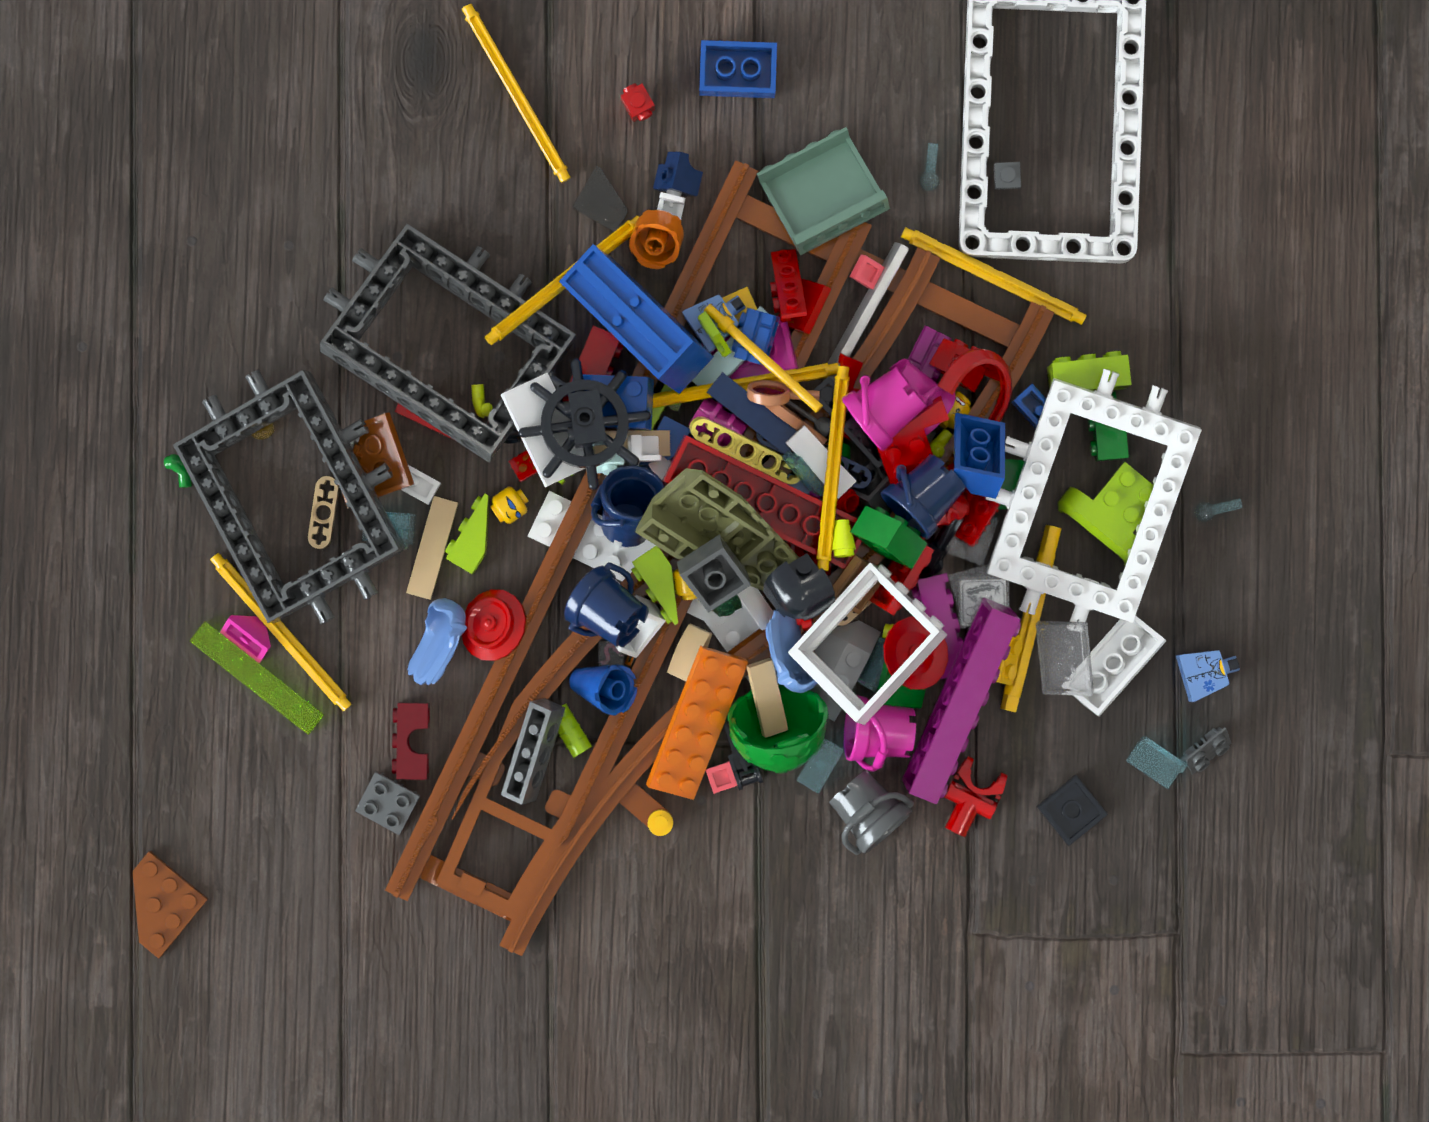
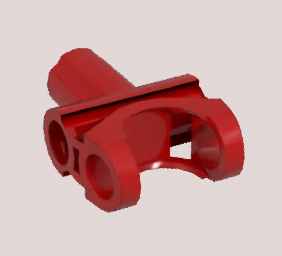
(970, 799)

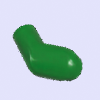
(174, 462)

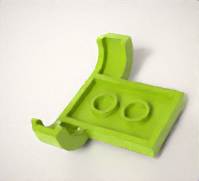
(1114, 511)

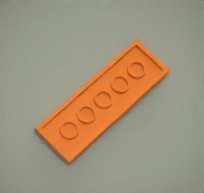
(697, 722)

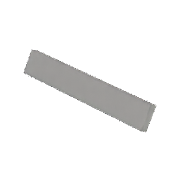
(869, 304)

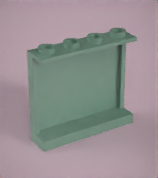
(822, 191)

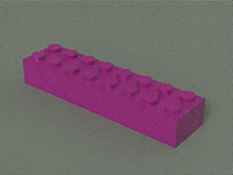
(961, 700)

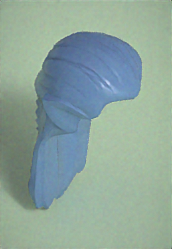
(442, 632)
(782, 635)

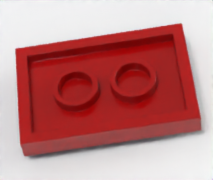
(906, 576)

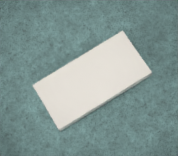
(526, 411)

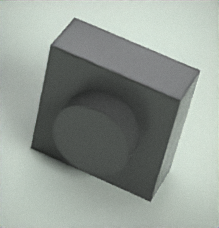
(1007, 175)

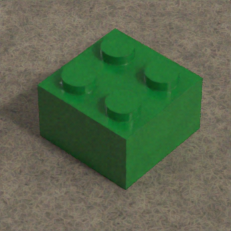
(889, 536)

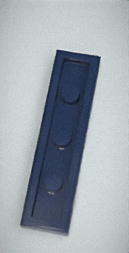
(753, 414)

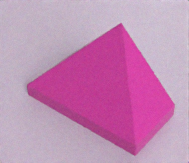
(248, 634)

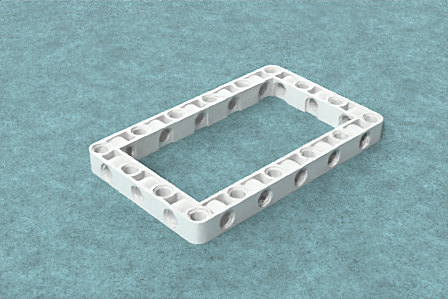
(1126, 129)

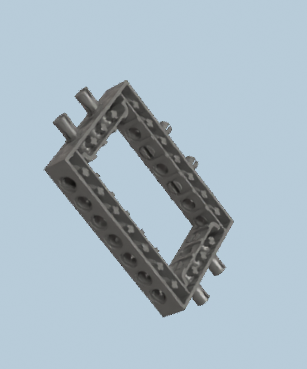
(472, 286)
(233, 524)

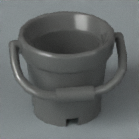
(869, 812)

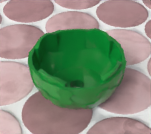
(785, 751)

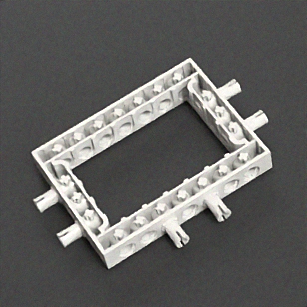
(1038, 460)

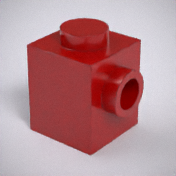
(637, 102)

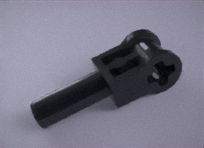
(941, 548)
(740, 765)

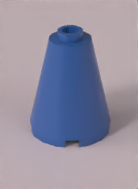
(605, 687)

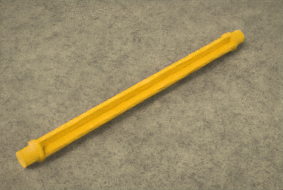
(516, 93)
(993, 276)
(553, 288)
(700, 392)
(833, 469)
(283, 635)

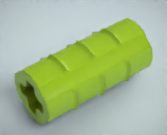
(572, 734)

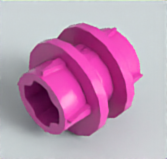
(716, 413)

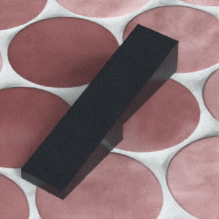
(851, 428)

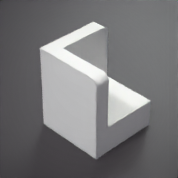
(645, 447)

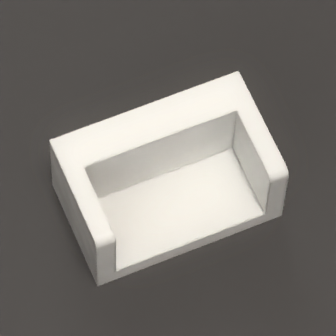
(647, 630)

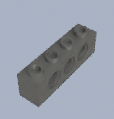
(533, 751)

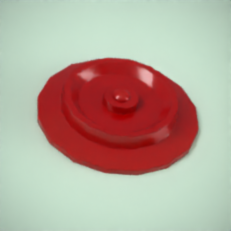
(493, 625)
(900, 645)

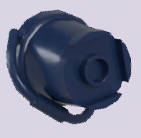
(923, 494)
(624, 499)
(605, 606)

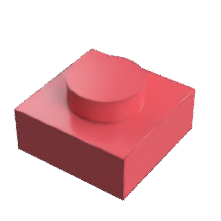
(867, 271)
(721, 777)

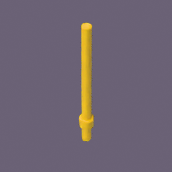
(727, 325)

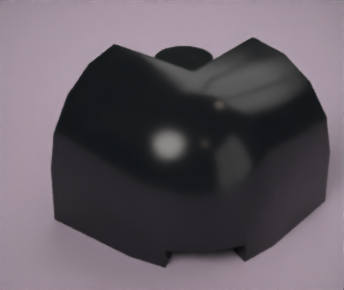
(799, 589)

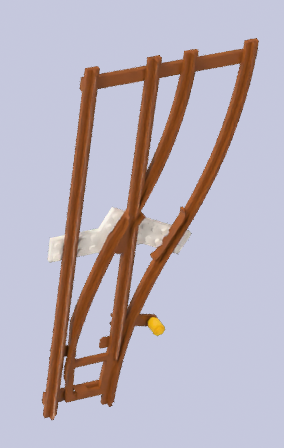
(572, 534)

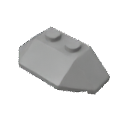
(846, 654)

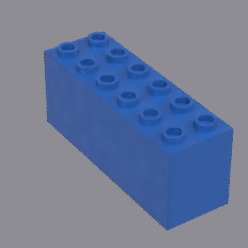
(636, 319)

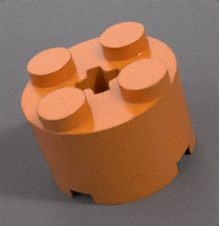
(656, 238)

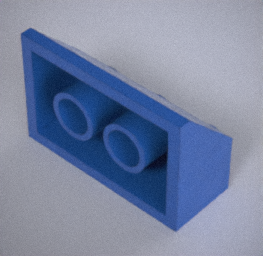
(979, 454)

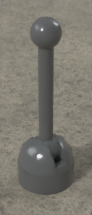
(821, 424)

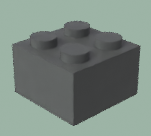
(713, 573)

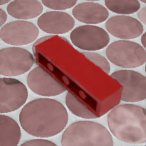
(599, 353)

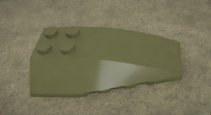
(699, 509)

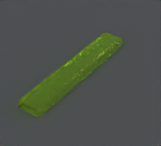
(256, 678)

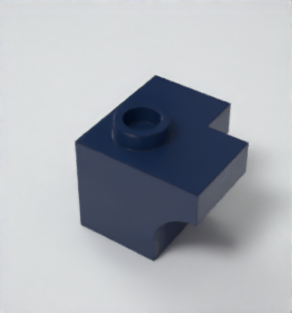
(678, 175)

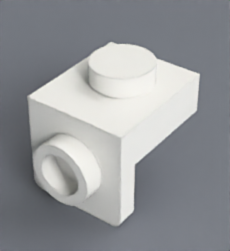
(671, 202)

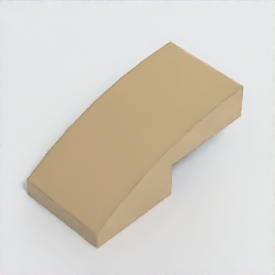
(687, 650)

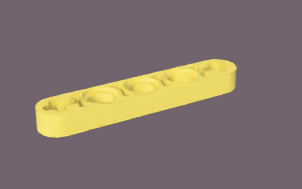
(736, 443)

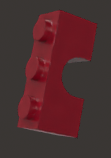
(408, 762)

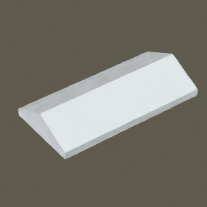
(1119, 660)

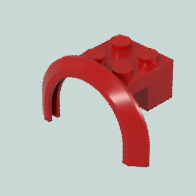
(966, 369)

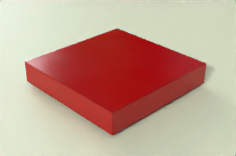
(815, 297)

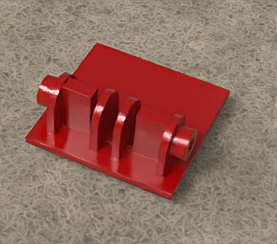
(977, 520)

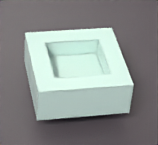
(611, 465)

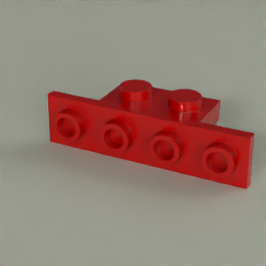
(787, 286)

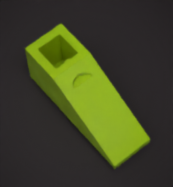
(472, 542)
(658, 576)

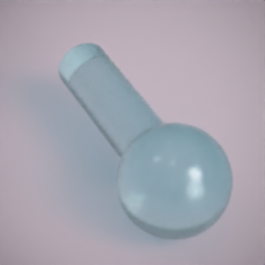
(929, 179)
(1205, 511)

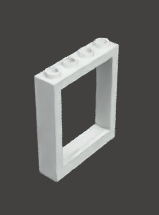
(804, 649)

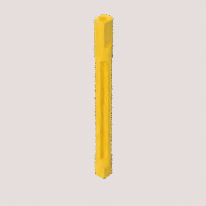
(1028, 624)

